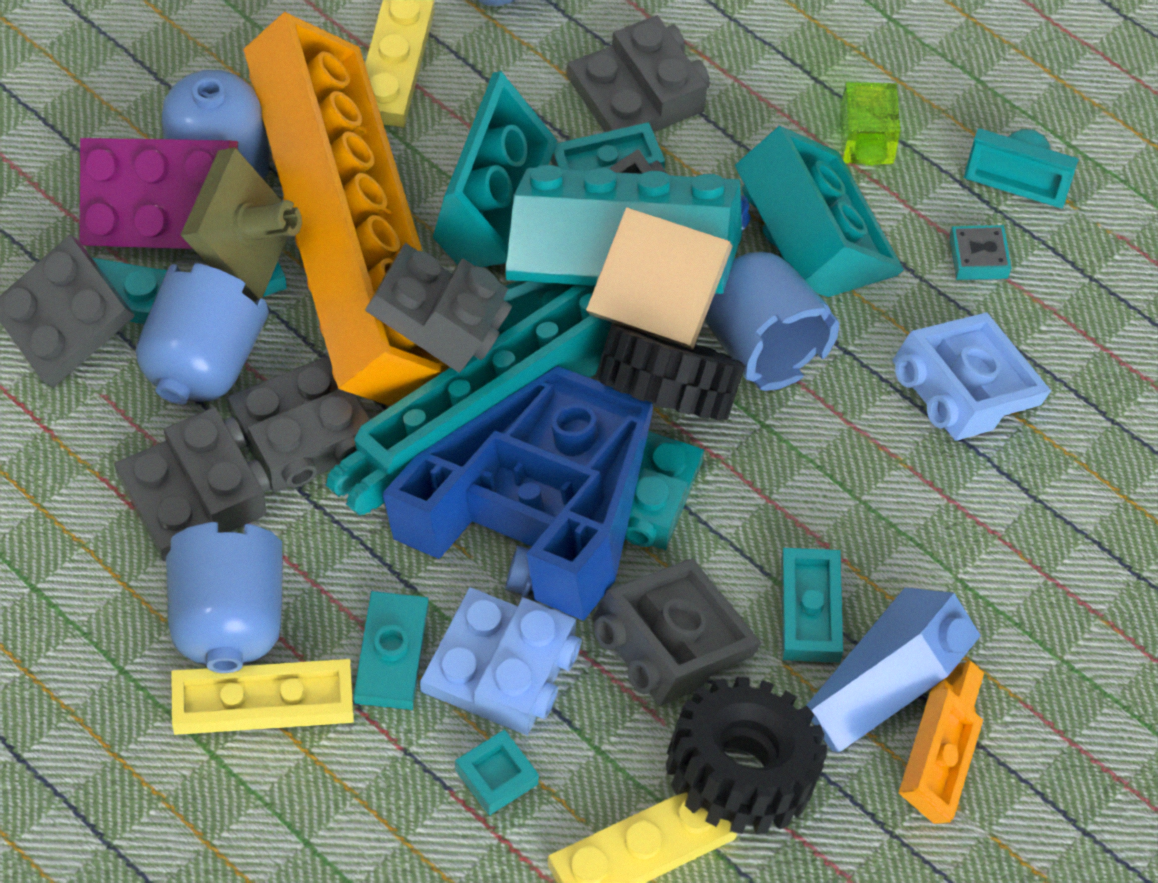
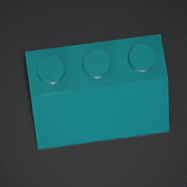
(482, 189)
(816, 213)

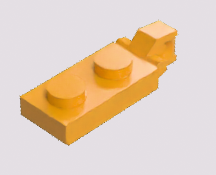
(944, 745)

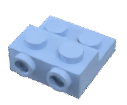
(968, 375)
(502, 659)

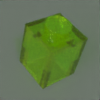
(869, 123)

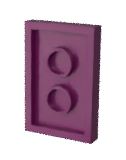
(141, 189)

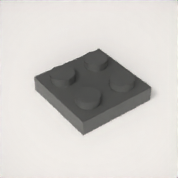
(62, 311)

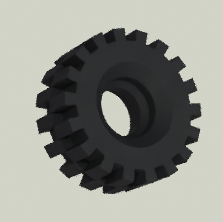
(670, 374)
(753, 723)

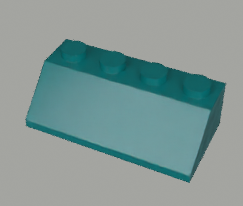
(570, 218)

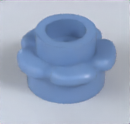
(519, 574)

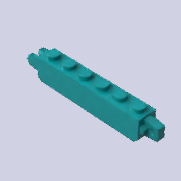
(550, 337)

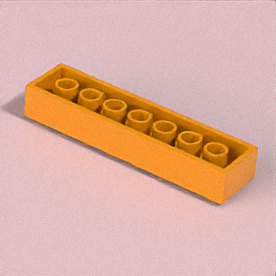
(349, 195)

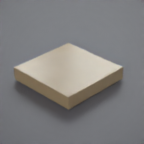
(659, 278)

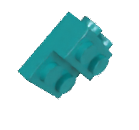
(662, 490)

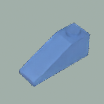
(893, 664)

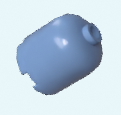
(217, 108)
(771, 320)
(198, 334)
(224, 595)

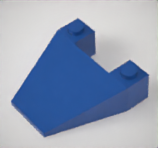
(542, 468)

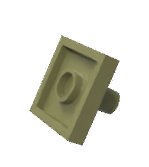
(240, 222)

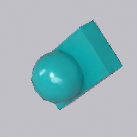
(1021, 165)

